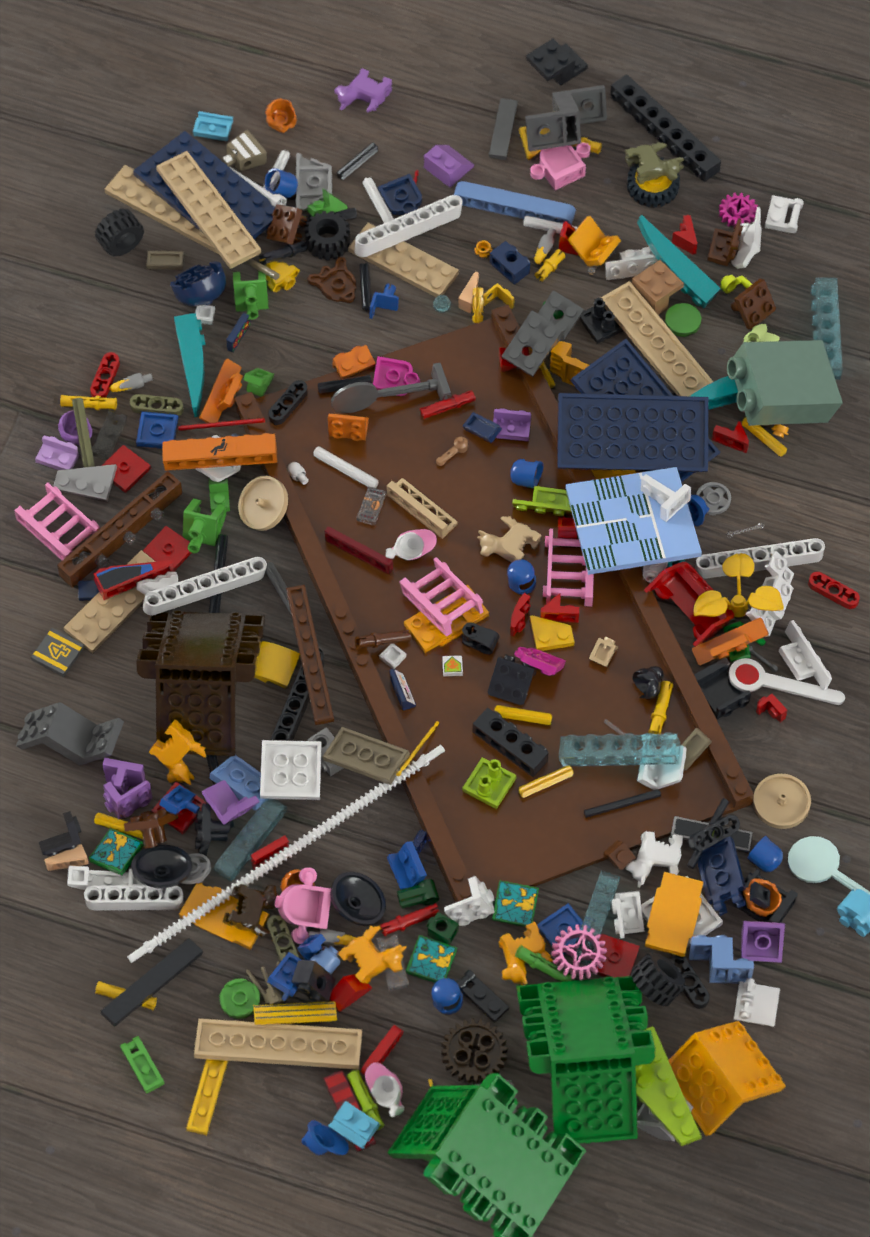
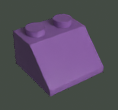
(446, 164)

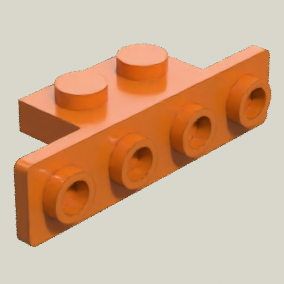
(223, 392)
(733, 640)

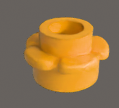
(483, 245)
(780, 430)

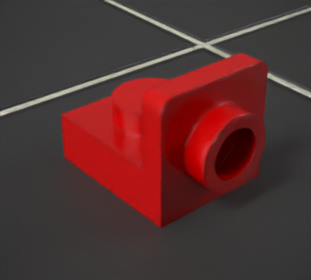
(774, 706)

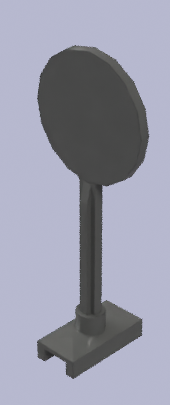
(362, 394)

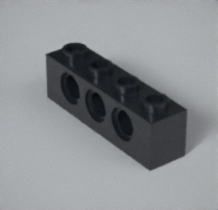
(531, 762)

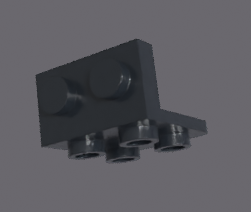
(511, 679)
(66, 840)

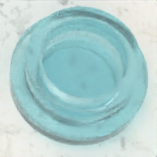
(441, 303)

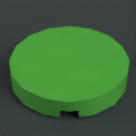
(683, 319)
(239, 998)

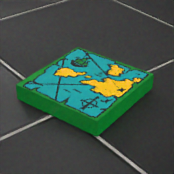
(116, 851)
(515, 903)
(431, 959)

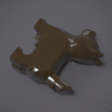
(250, 907)

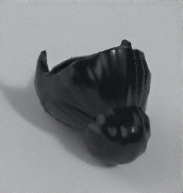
(648, 681)

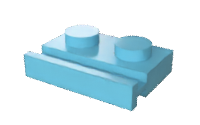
(213, 126)
(354, 1125)

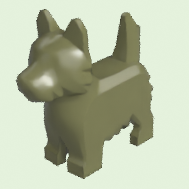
(650, 164)

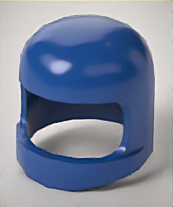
(287, 186)
(523, 473)
(520, 573)
(766, 855)
(445, 993)

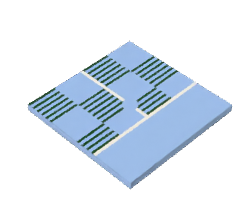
(624, 526)

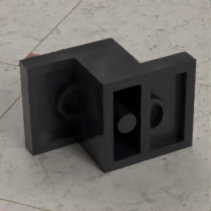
(556, 61)

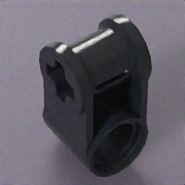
(480, 638)

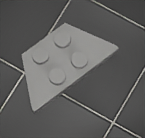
(311, 179)

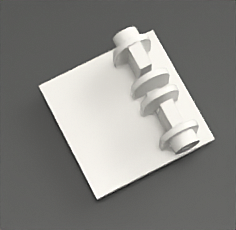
(756, 1003)

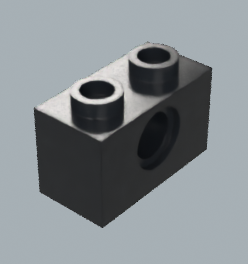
(313, 980)

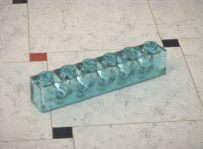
(828, 317)
(628, 755)

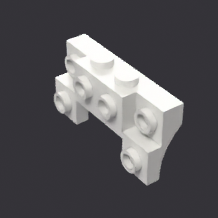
(781, 580)

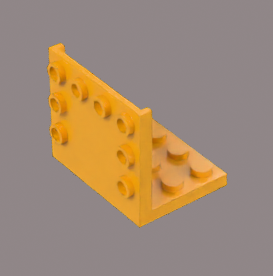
(722, 1071)

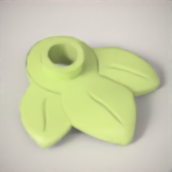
(760, 334)

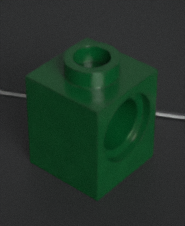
(445, 936)

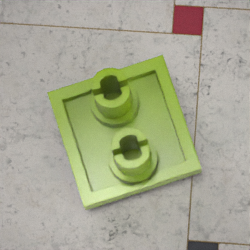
(489, 782)

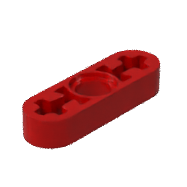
(103, 368)
(834, 597)
(384, 1048)

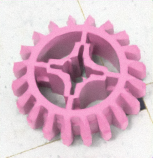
(588, 954)

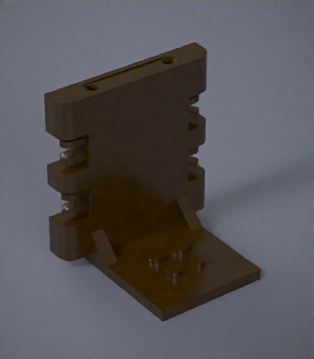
(197, 670)

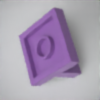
(123, 774)

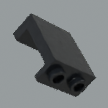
(719, 691)
(787, 903)

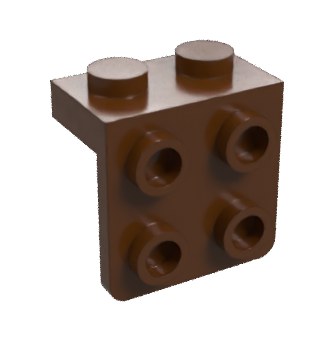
(725, 244)

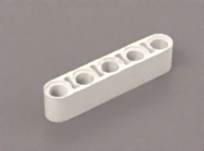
(125, 892)

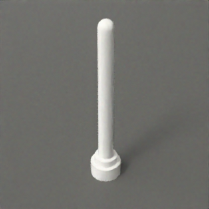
(274, 199)

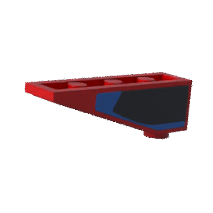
(122, 578)

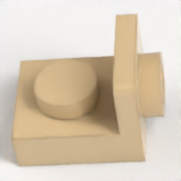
(603, 651)

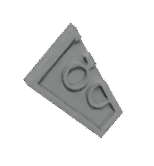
(87, 482)

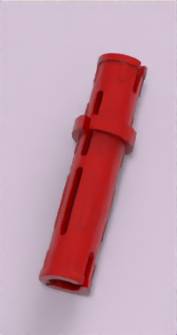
(455, 401)
(401, 923)

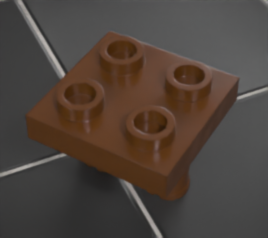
(285, 224)
(754, 304)
(151, 826)

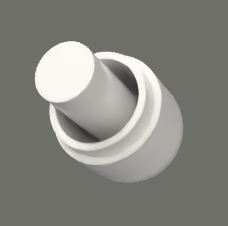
(297, 472)

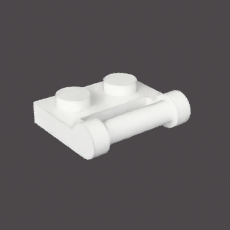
(778, 211)

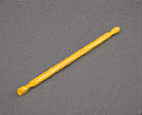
(417, 748)

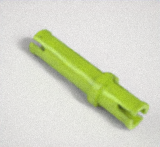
(364, 1098)

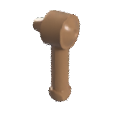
(460, 446)

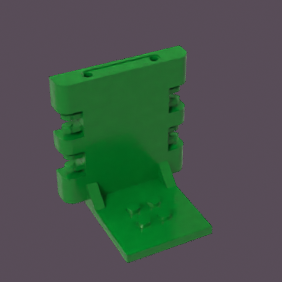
(590, 1044)
(490, 1152)

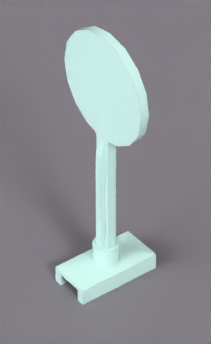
(816, 861)

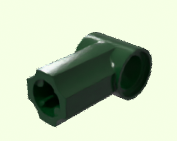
(423, 893)

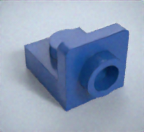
(311, 946)

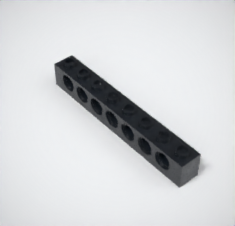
(665, 128)

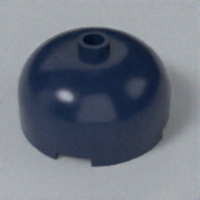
(199, 284)

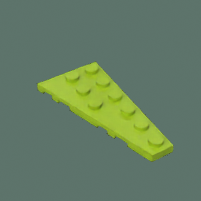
(663, 1096)

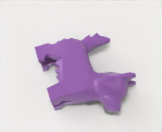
(364, 89)

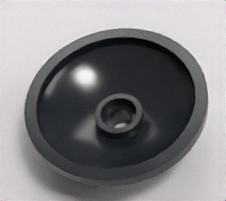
(161, 866)
(358, 898)

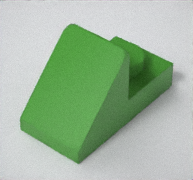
(330, 203)
(258, 381)
(219, 494)

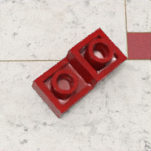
(518, 616)

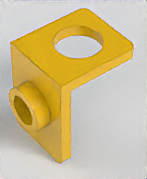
(499, 292)

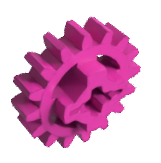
(730, 206)

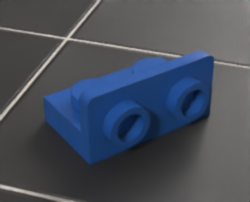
(407, 866)
(283, 975)

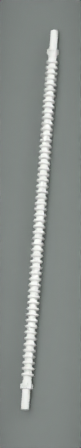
(148, 946)

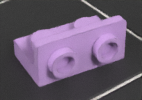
(57, 454)

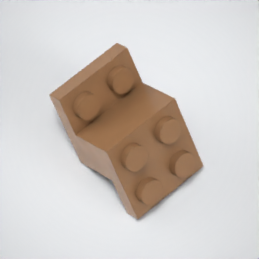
(657, 285)

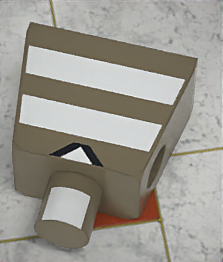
(244, 152)

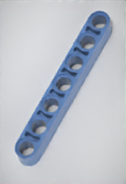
(513, 203)

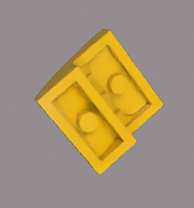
(276, 664)

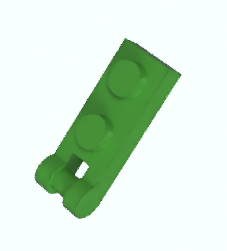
(142, 1065)

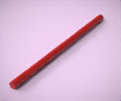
(221, 424)

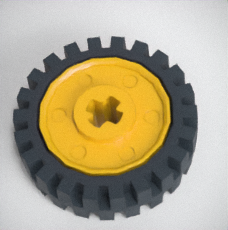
(652, 191)

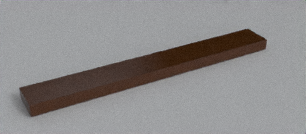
(310, 655)

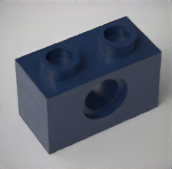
(510, 262)

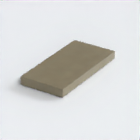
(366, 755)

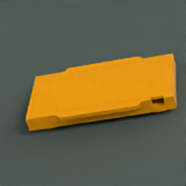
(429, 636)
(674, 914)
(213, 921)

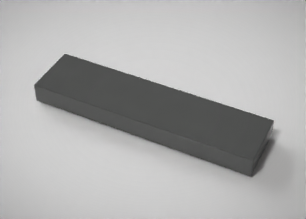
(503, 129)

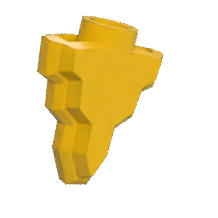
(287, 276)

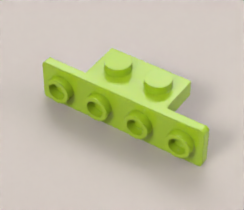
(546, 500)

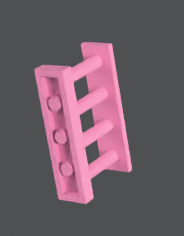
(39, 529)
(585, 592)
(433, 611)

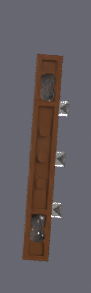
(120, 529)

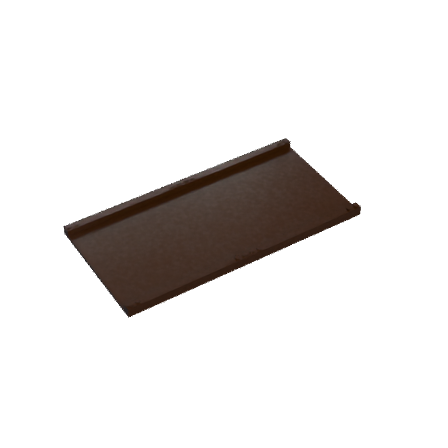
(547, 831)

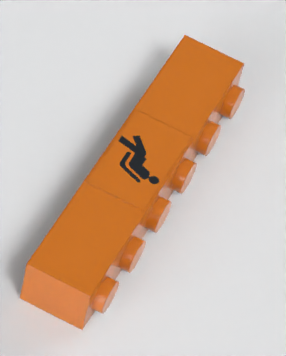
(219, 452)

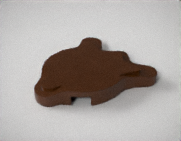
(336, 282)

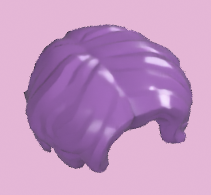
(68, 428)

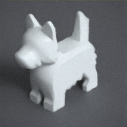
(655, 854)

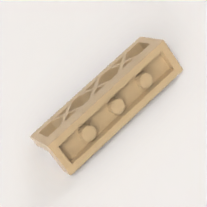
(420, 510)

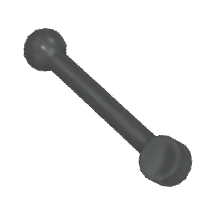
(774, 668)

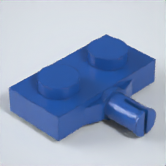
(179, 799)

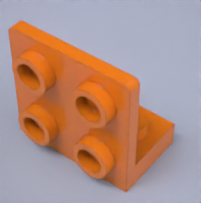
(347, 426)

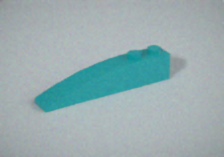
(695, 281)
(191, 351)
(720, 392)

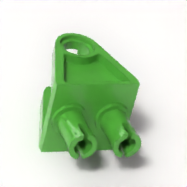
(250, 295)
(202, 528)

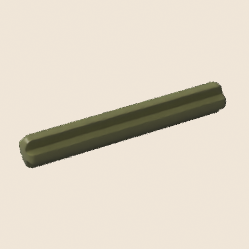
(83, 433)

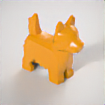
(174, 750)
(370, 958)
(516, 967)

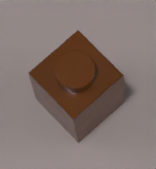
(619, 855)

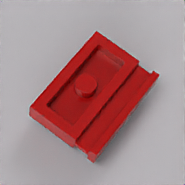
(269, 851)

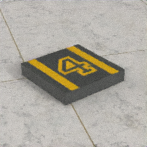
(57, 652)

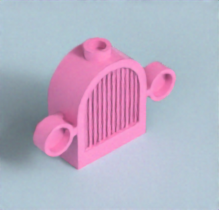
(561, 165)
(304, 905)

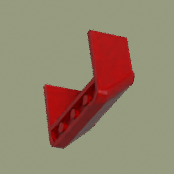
(684, 587)

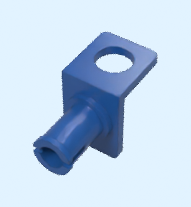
(384, 300)

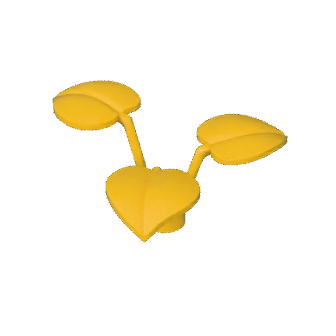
(765, 598)

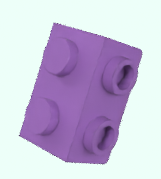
(514, 424)

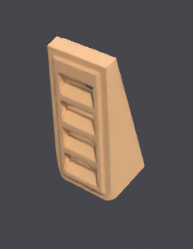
(466, 298)
(67, 858)

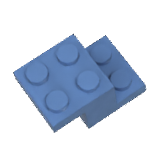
(720, 956)

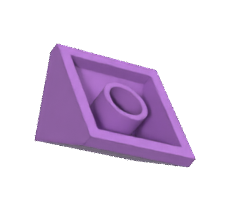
(762, 941)

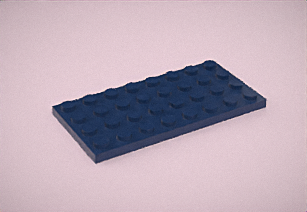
(244, 200)
(626, 373)
(632, 432)

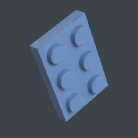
(240, 777)

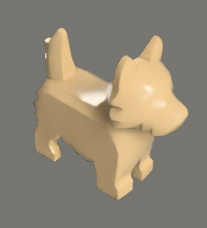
(512, 543)

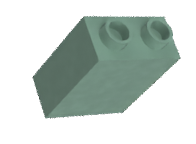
(784, 382)

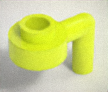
(730, 282)

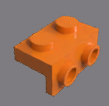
(353, 362)

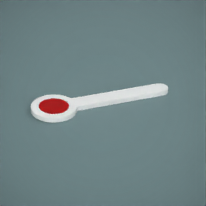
(750, 675)

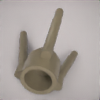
(273, 994)

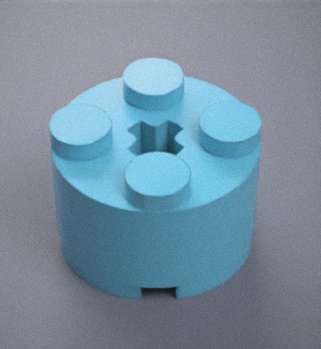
(856, 911)

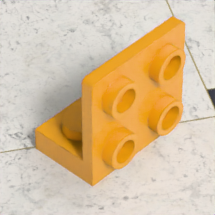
(592, 243)

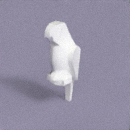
(749, 242)

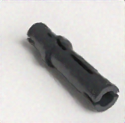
(287, 251)

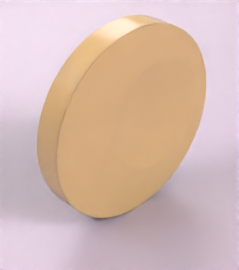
(263, 503)
(782, 801)

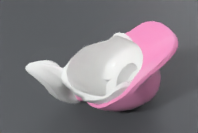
(412, 544)
(385, 1088)

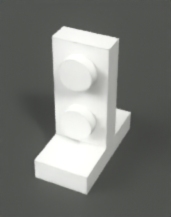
(669, 500)

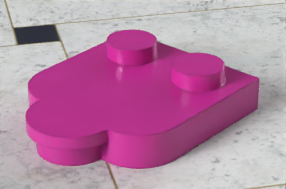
(393, 373)
(546, 662)

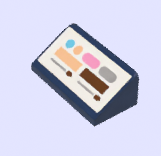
(401, 689)

